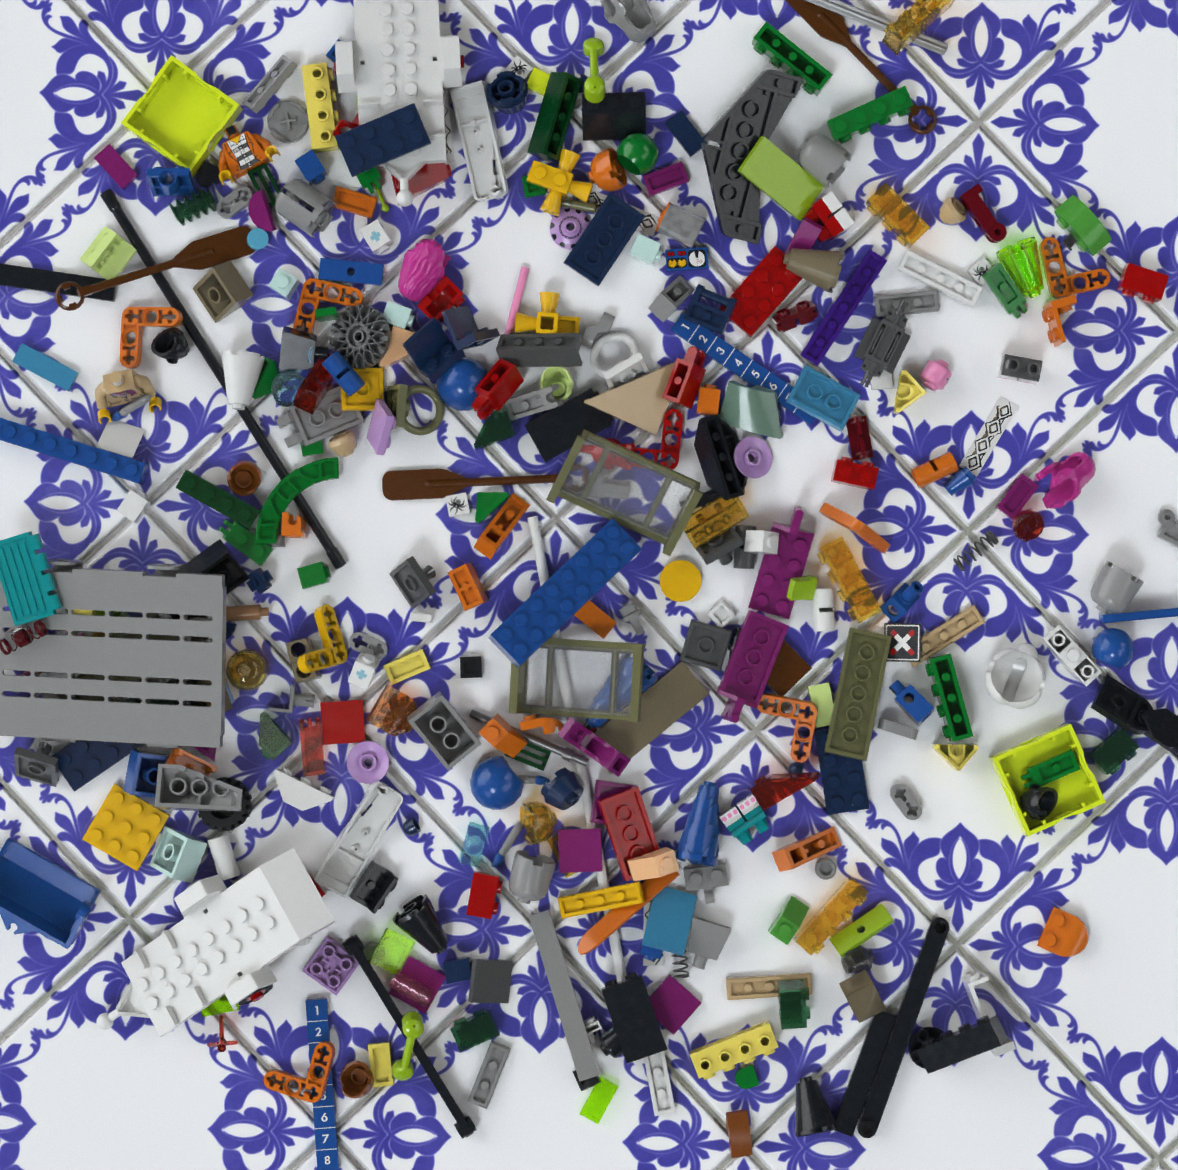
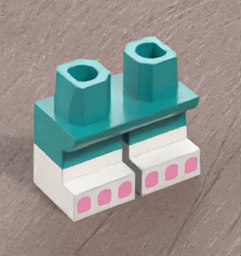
(753, 814)

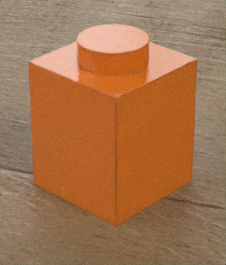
(708, 400)

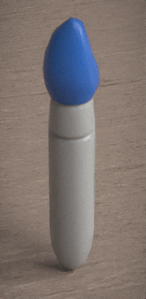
(119, 414)
(539, 780)
(499, 857)

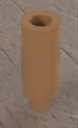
(246, 612)

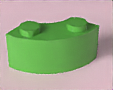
(1082, 225)

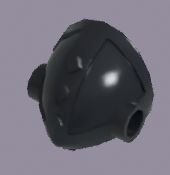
(170, 345)
(1039, 801)

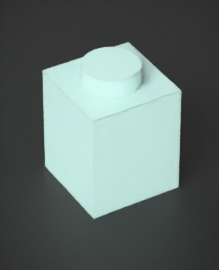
(646, 250)
(284, 284)
(398, 315)

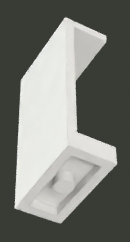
(972, 979)

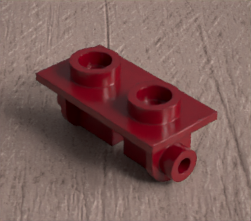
(802, 312)
(859, 438)

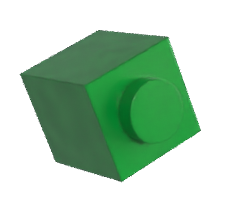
(314, 575)

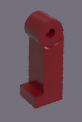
(982, 216)

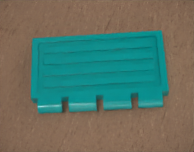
(24, 579)

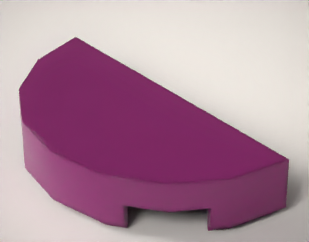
(260, 211)

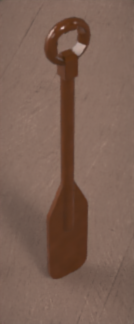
(833, 28)
(196, 256)
(442, 483)

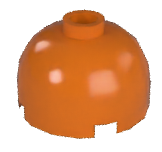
(607, 171)

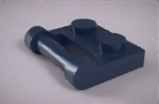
(709, 316)

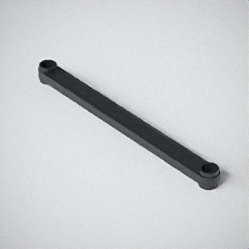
(903, 1027)
(464, 1125)

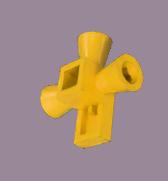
(559, 181)
(547, 320)

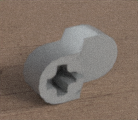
(602, 328)

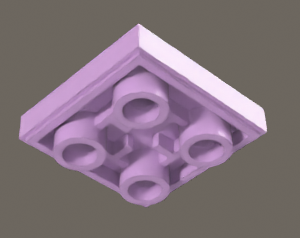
(380, 427)
(331, 965)

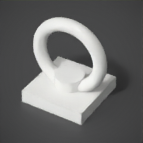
(624, 370)

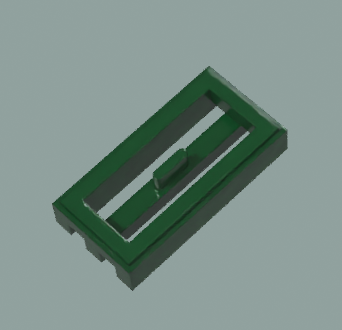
(258, 170)
(544, 759)

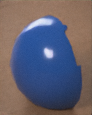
(458, 383)
(495, 783)

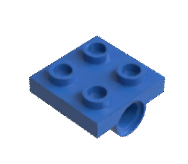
(170, 181)

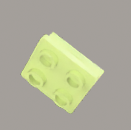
(108, 254)

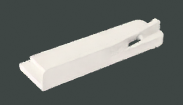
(479, 141)
(358, 839)

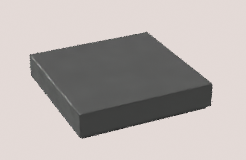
(705, 645)
(490, 981)

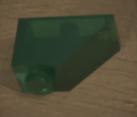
(494, 430)
(272, 738)

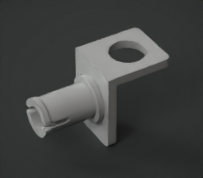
(295, 699)

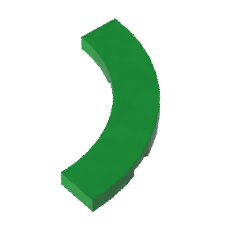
(286, 491)

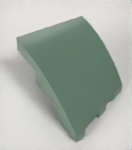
(752, 409)

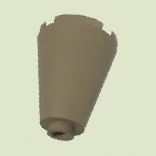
(815, 266)

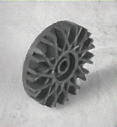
(361, 336)

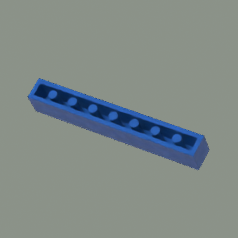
(73, 451)

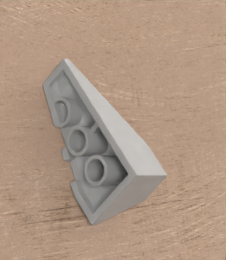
(192, 791)

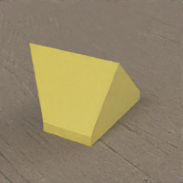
(907, 392)
(955, 754)

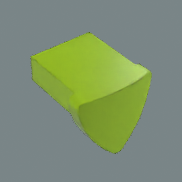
(802, 588)

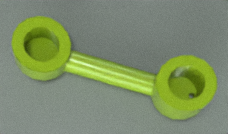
(594, 85)
(412, 1028)

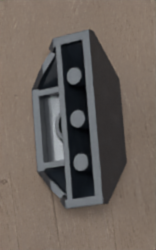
(715, 450)

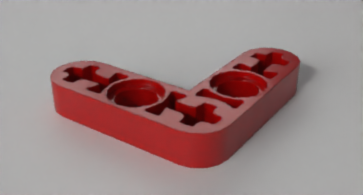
(666, 449)

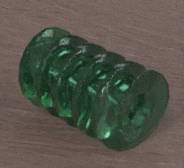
(193, 206)

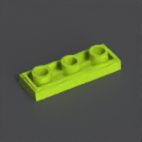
(871, 922)

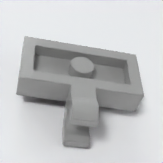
(706, 879)

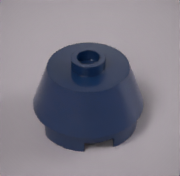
(508, 92)
(563, 790)

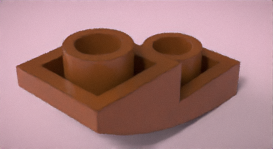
(739, 1133)

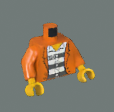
(243, 154)

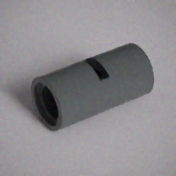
(743, 559)

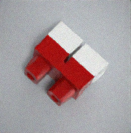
(835, 224)

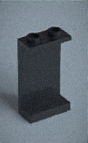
(559, 427)
(633, 1017)

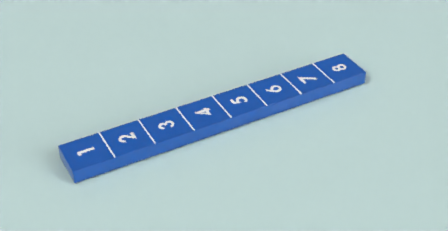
(736, 362)
(324, 1109)

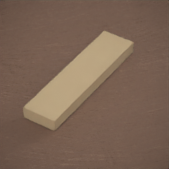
(949, 632)
(761, 986)

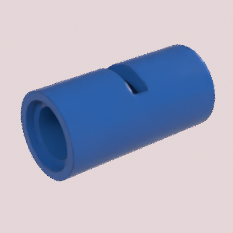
(343, 373)

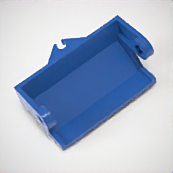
(42, 895)

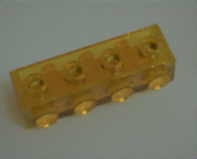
(913, 23)
(849, 579)
(830, 915)

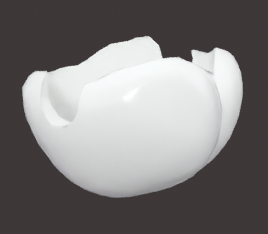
(1016, 677)

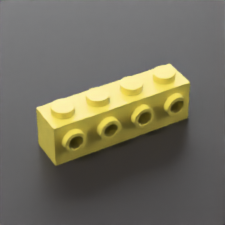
(320, 106)
(733, 1049)

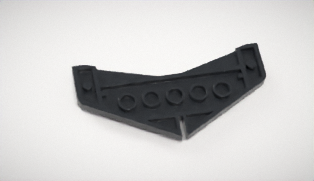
(737, 131)

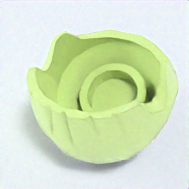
(558, 376)

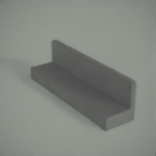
(540, 349)

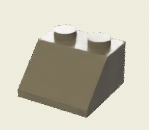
(222, 291)

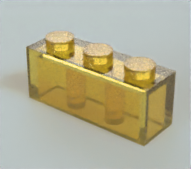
(897, 215)
(714, 520)

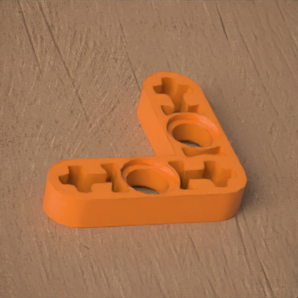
(1067, 281)
(315, 299)
(136, 326)
(856, 526)
(801, 720)
(311, 1080)

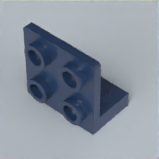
(465, 330)
(432, 350)

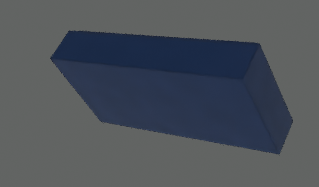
(685, 133)

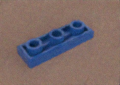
(338, 270)

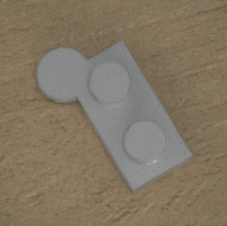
(1169, 528)

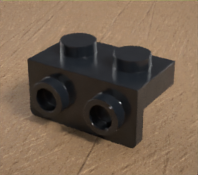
(374, 887)

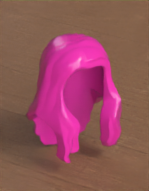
(422, 269)
(1067, 479)

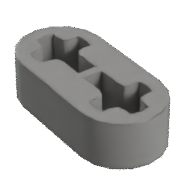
(231, 198)
(371, 641)
(898, 729)
(902, 804)

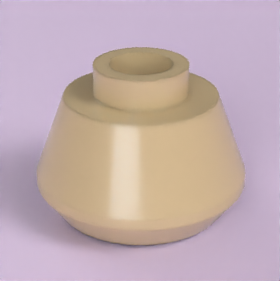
(952, 211)
(343, 443)

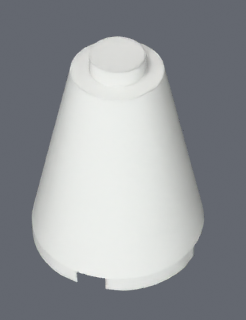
(241, 376)

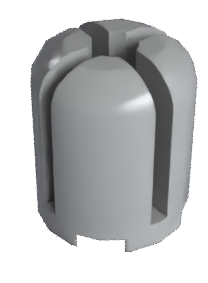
(298, 215)

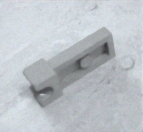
(532, 402)

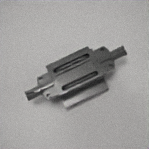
(883, 344)

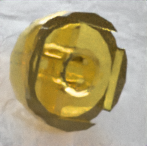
(247, 670)
(537, 821)

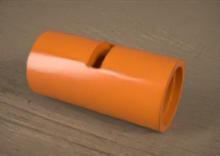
(934, 470)

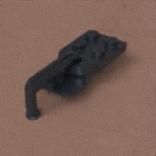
(1136, 714)

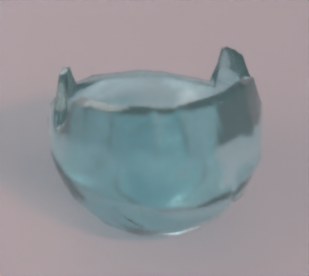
(285, 387)

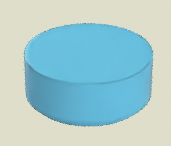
(257, 239)

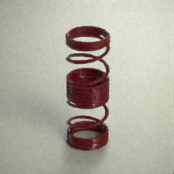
(23, 638)

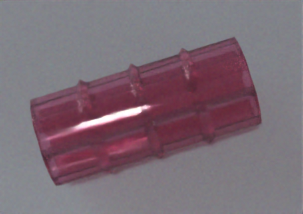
(411, 988)

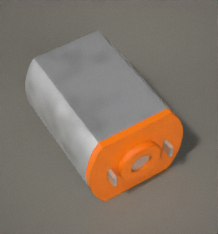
(679, 224)

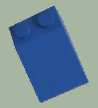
(142, 772)

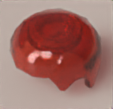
(1027, 525)

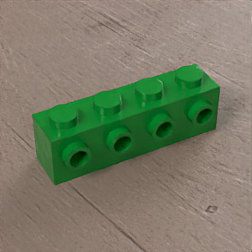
(791, 59)
(870, 114)
(950, 698)

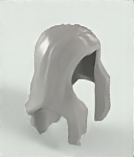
(630, 16)

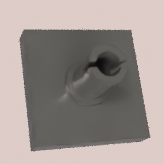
(720, 547)
(414, 581)
(37, 765)

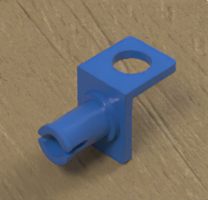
(902, 600)

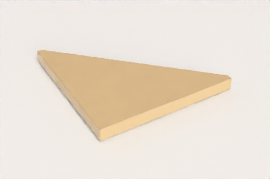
(637, 400)

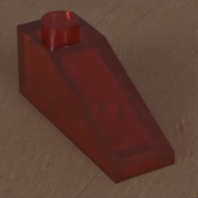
(313, 388)
(780, 786)

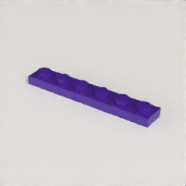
(843, 308)

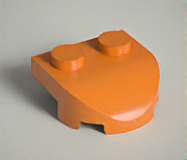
(547, 723)
(1064, 934)

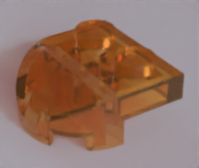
(391, 711)

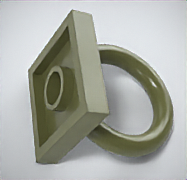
(399, 405)

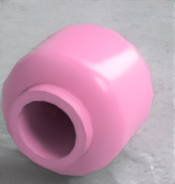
(935, 375)

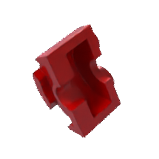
(442, 297)

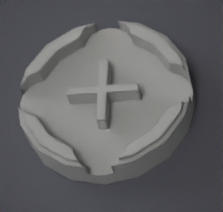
(288, 121)

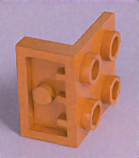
(1051, 316)

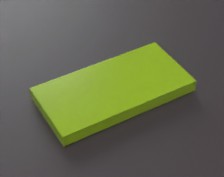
(780, 178)

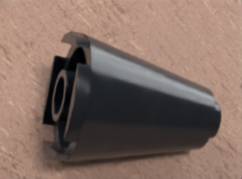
(422, 924)
(812, 1109)

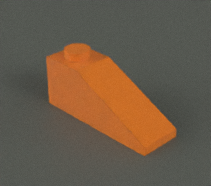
(501, 526)
(806, 849)

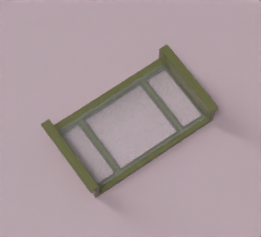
(627, 488)
(580, 680)

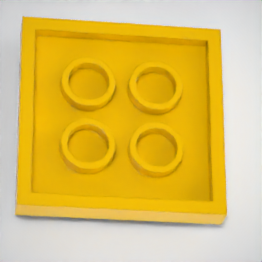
(126, 827)

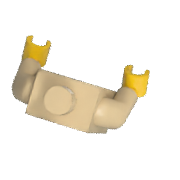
(123, 388)

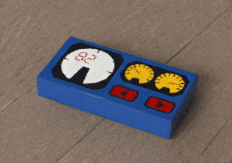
(686, 259)

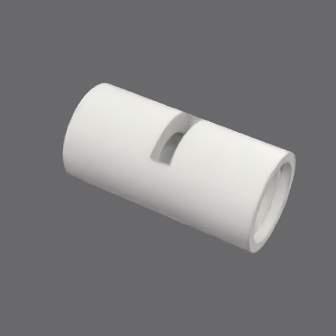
(823, 610)
(223, 857)

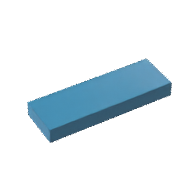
(45, 367)

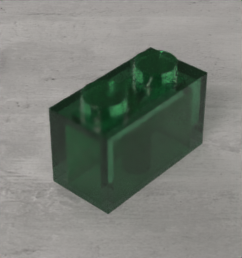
(1113, 751)
(792, 1004)
(475, 1029)

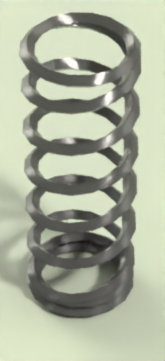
(990, 536)
(681, 969)

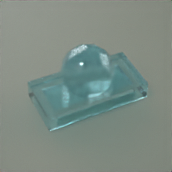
(474, 844)

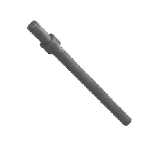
(567, 754)

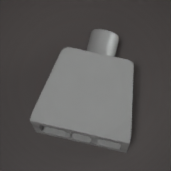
(706, 940)

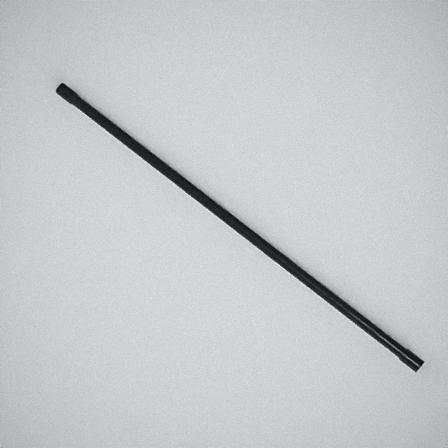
(115, 207)

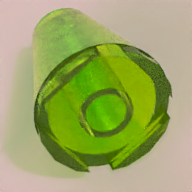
(1023, 266)

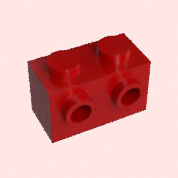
(1142, 283)
(855, 474)
(483, 895)

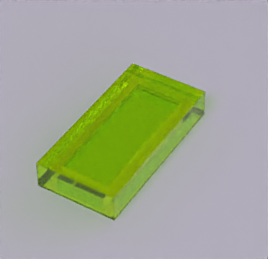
(599, 1100)

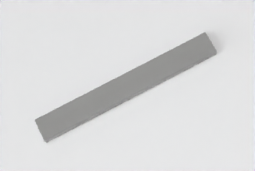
(564, 995)

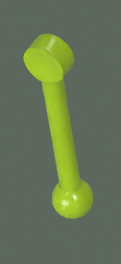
(384, 207)

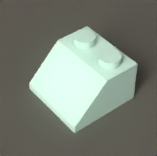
(178, 854)

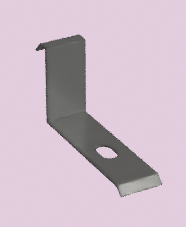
(1069, 241)

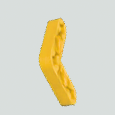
(329, 652)

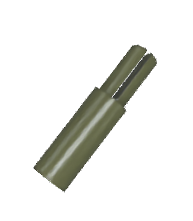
(579, 205)

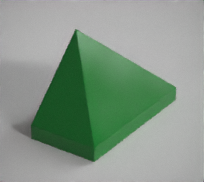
(265, 378)
(487, 503)

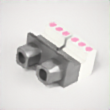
(1024, 369)

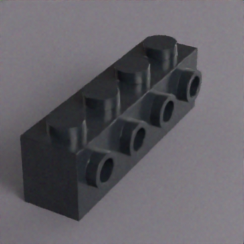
(962, 1044)

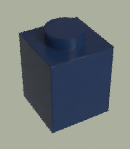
(457, 969)

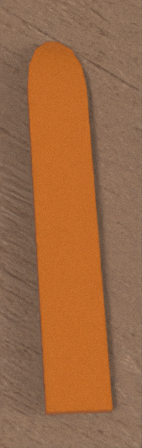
(618, 916)

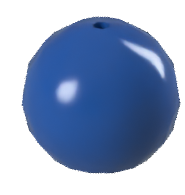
(1113, 647)

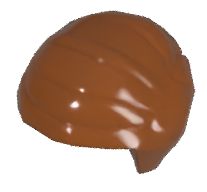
(244, 477)
(356, 1079)

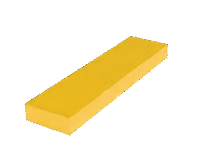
(601, 899)

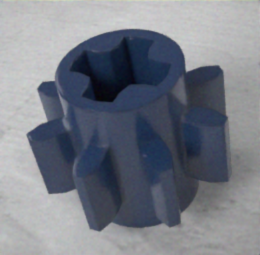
(259, 580)

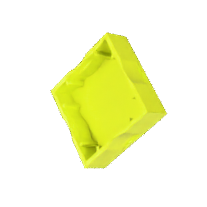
(182, 116)
(1075, 791)

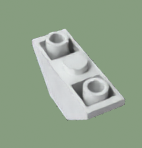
(1071, 656)
(300, 792)

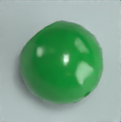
(637, 153)

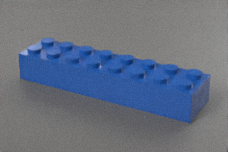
(564, 593)

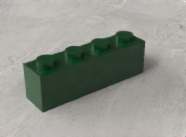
(554, 116)
(219, 499)

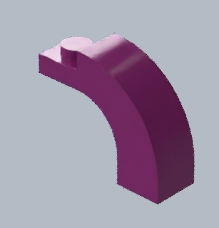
(594, 746)

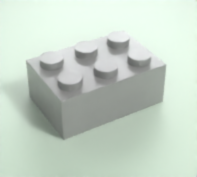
(443, 730)

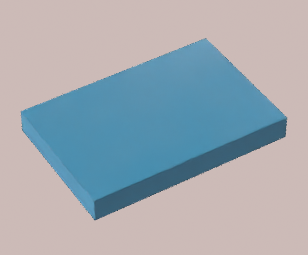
(823, 398)
(669, 921)

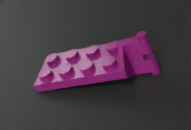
(778, 569)
(750, 663)

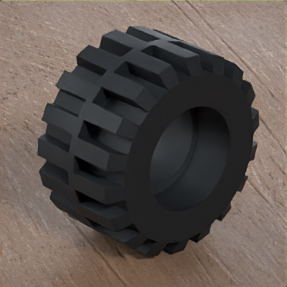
(233, 821)

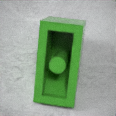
(789, 920)

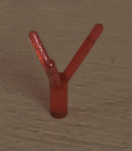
(221, 1044)

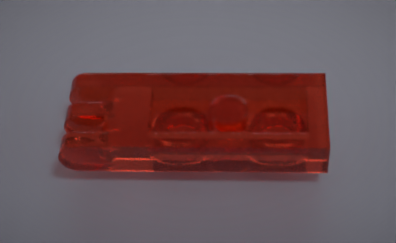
(312, 747)

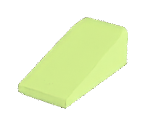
(822, 698)

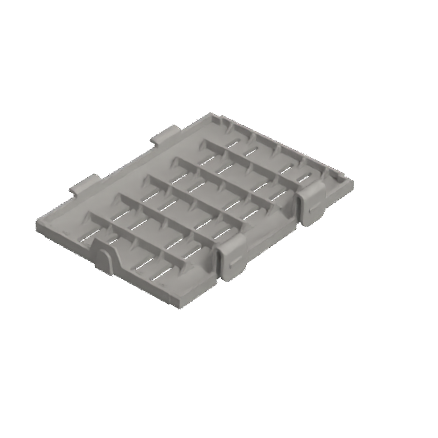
(111, 590)

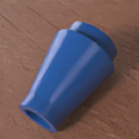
(960, 481)

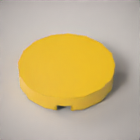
(680, 581)

